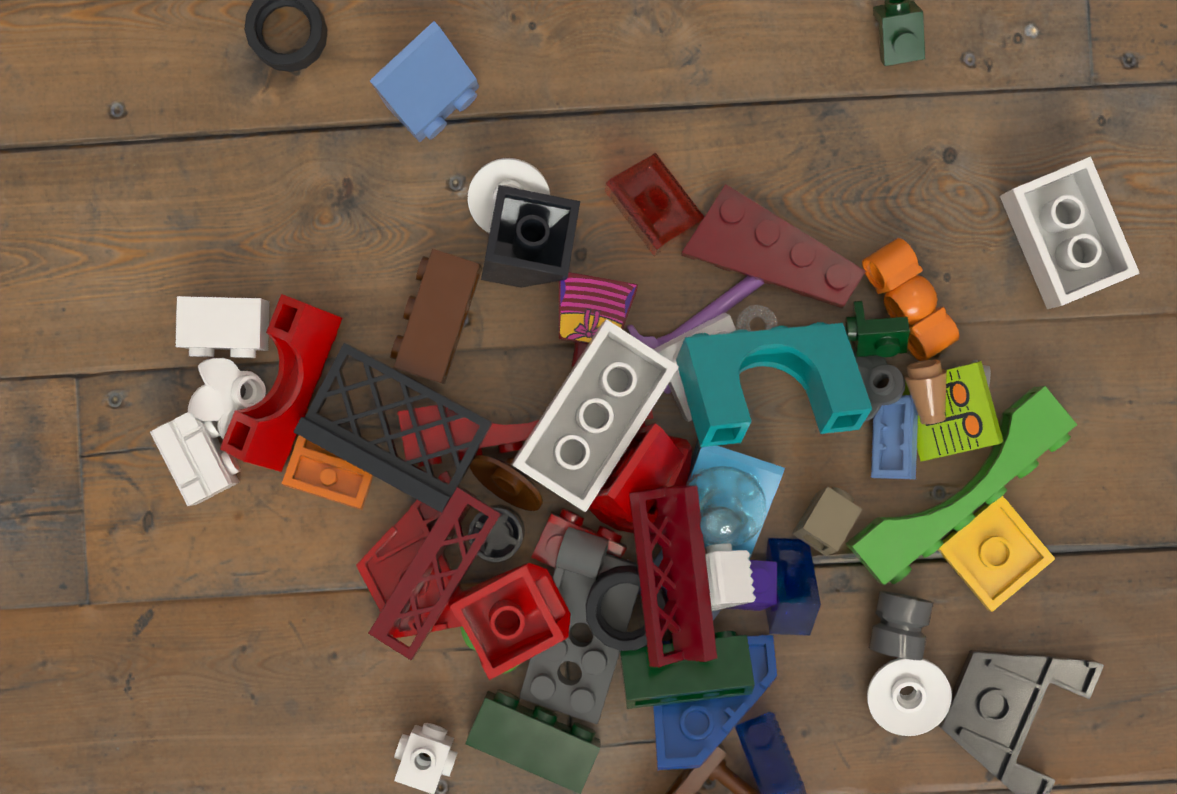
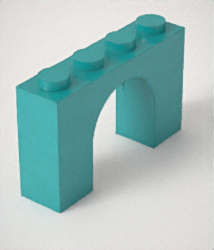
(813, 354)

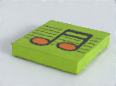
(969, 416)

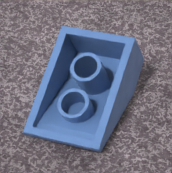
(426, 83)

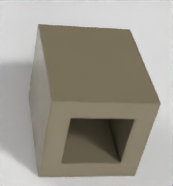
(828, 520)

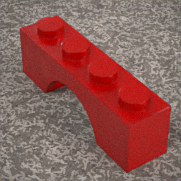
(303, 341)

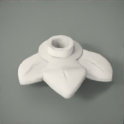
(221, 392)

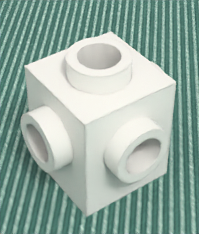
(422, 771)

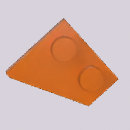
(326, 475)

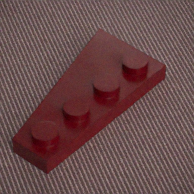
(763, 246)

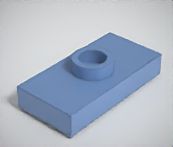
(895, 440)

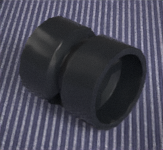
(505, 536)

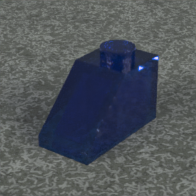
(796, 588)

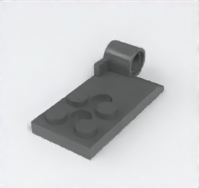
(578, 565)

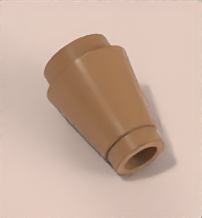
(928, 390)

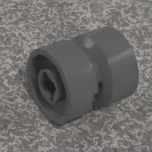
(901, 625)

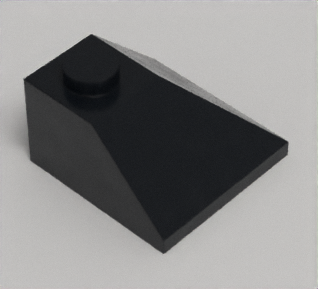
(530, 238)

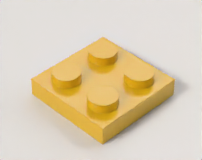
(995, 553)

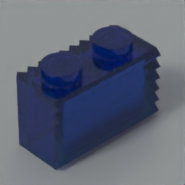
(769, 756)

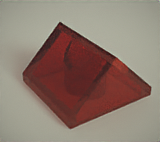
(653, 203)

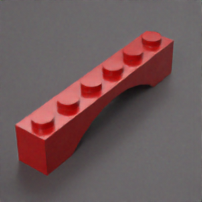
(507, 437)

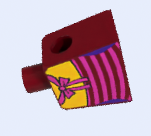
(589, 302)

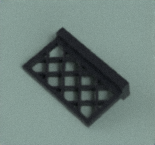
(375, 459)

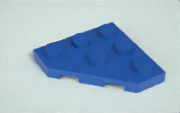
(694, 729)

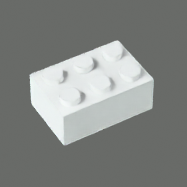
(1069, 233)

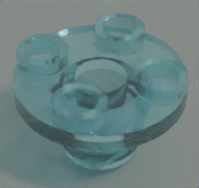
(729, 505)

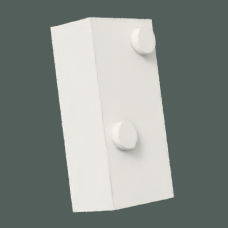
(595, 415)

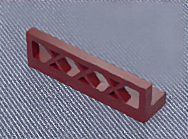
(423, 564)
(680, 572)

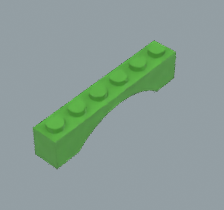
(1027, 430)

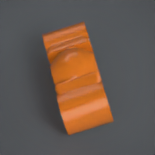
(909, 295)

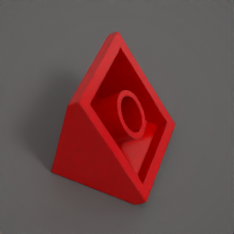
(643, 466)

